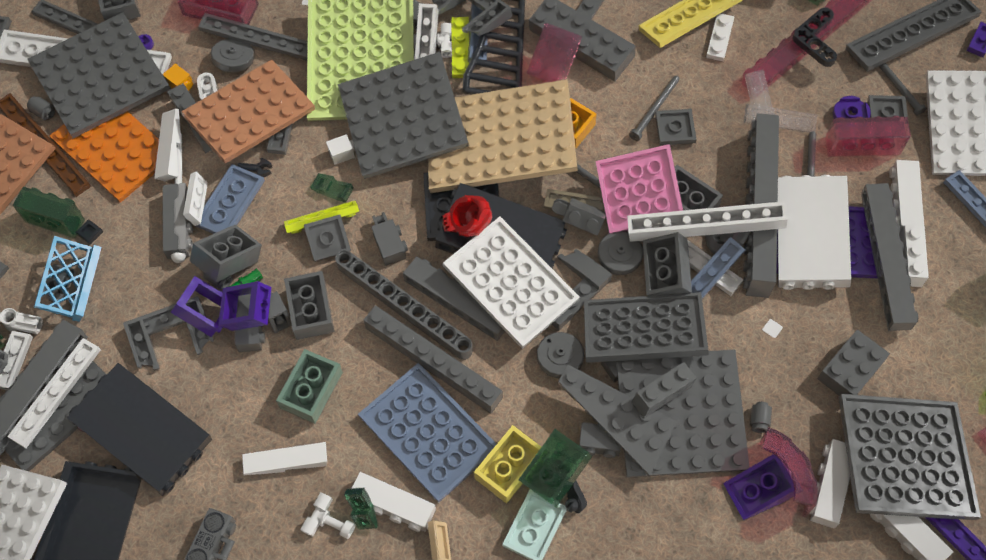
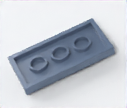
(230, 199)

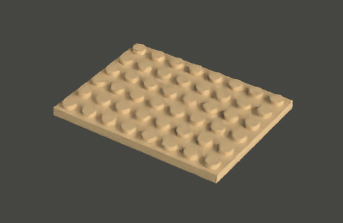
(509, 138)

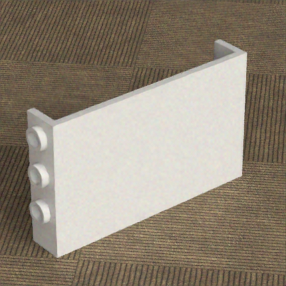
(817, 238)

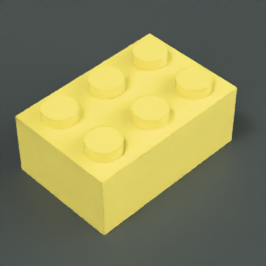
(506, 464)

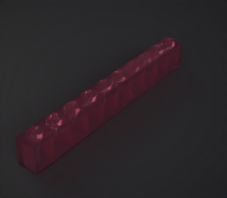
(788, 54)

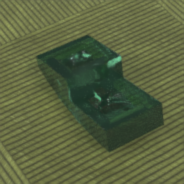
(330, 187)
(363, 510)

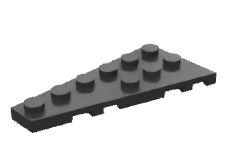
(618, 417)

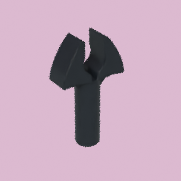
(257, 167)

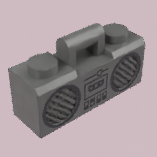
(211, 535)

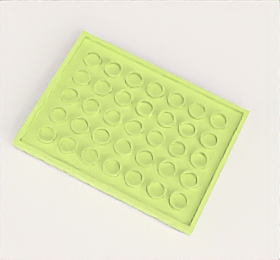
(351, 42)

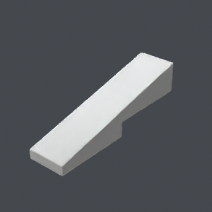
(167, 152)
(285, 458)

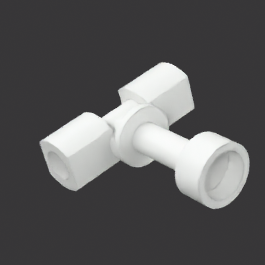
(443, 40)
(321, 517)

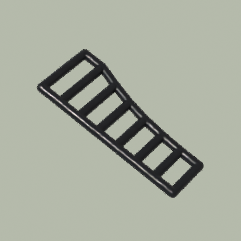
(518, 54)

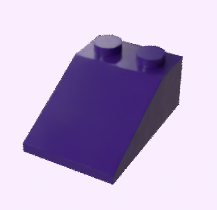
(761, 487)

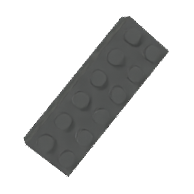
(598, 46)

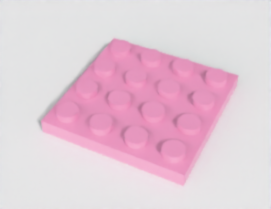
(638, 185)

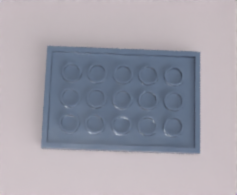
(428, 432)

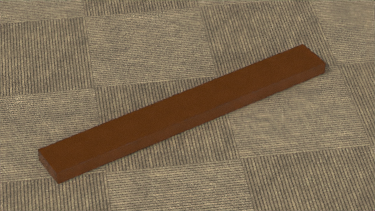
(57, 160)

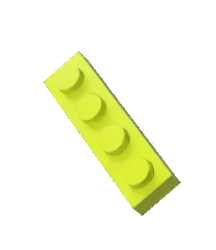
(460, 46)
(297, 224)

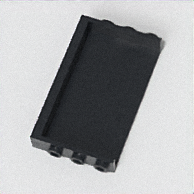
(534, 227)
(140, 428)
(90, 513)

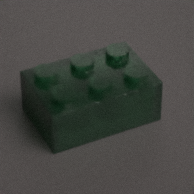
(48, 211)
(555, 468)

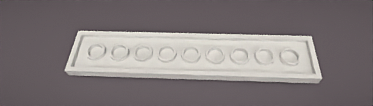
(19, 46)

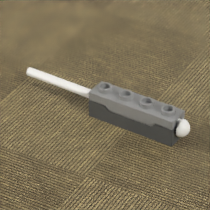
(175, 225)

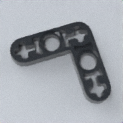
(810, 34)

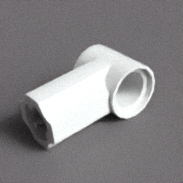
(21, 321)

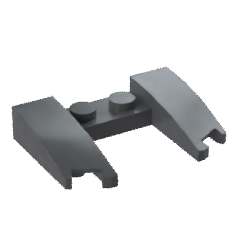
(493, 15)
(593, 278)
(140, 329)

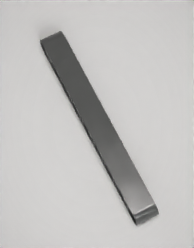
(408, 311)

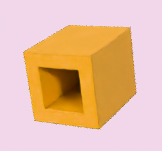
(176, 76)

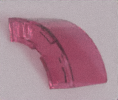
(798, 465)

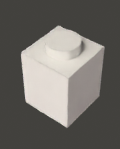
(341, 149)

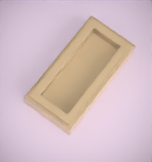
(439, 540)

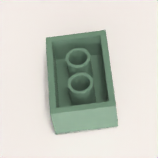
(309, 386)

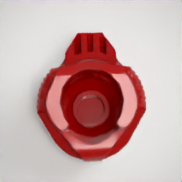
(468, 216)

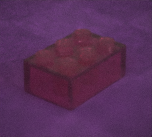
(553, 54)

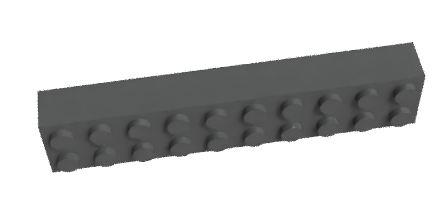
(763, 188)

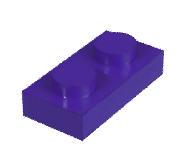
(978, 43)

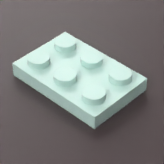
(534, 527)

